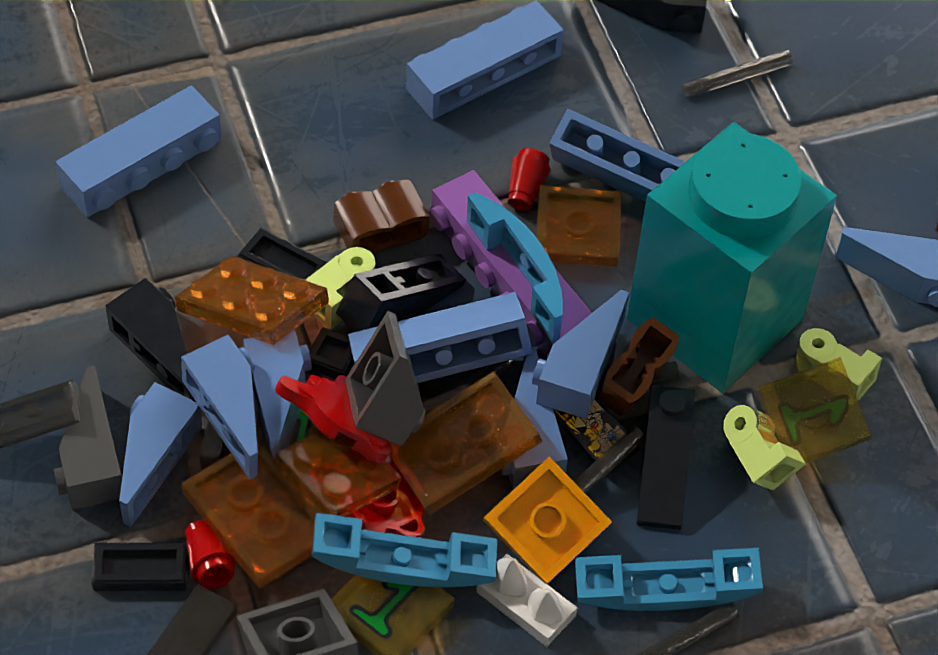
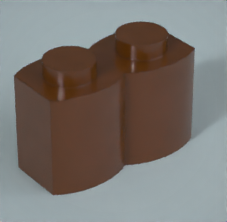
(381, 217)
(637, 366)

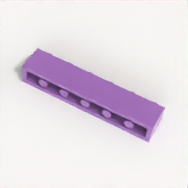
(495, 267)

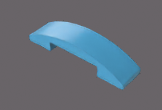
(498, 227)
(403, 559)
(669, 584)

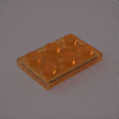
(252, 299)
(464, 443)
(257, 519)

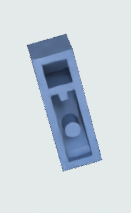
(894, 260)
(579, 360)
(270, 364)
(223, 389)
(544, 422)
(158, 436)

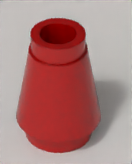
(528, 172)
(208, 556)

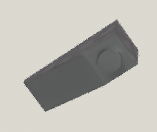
(88, 452)

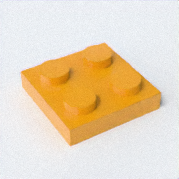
(547, 520)

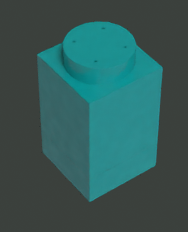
(730, 253)

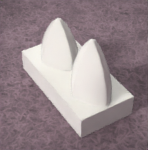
(528, 600)

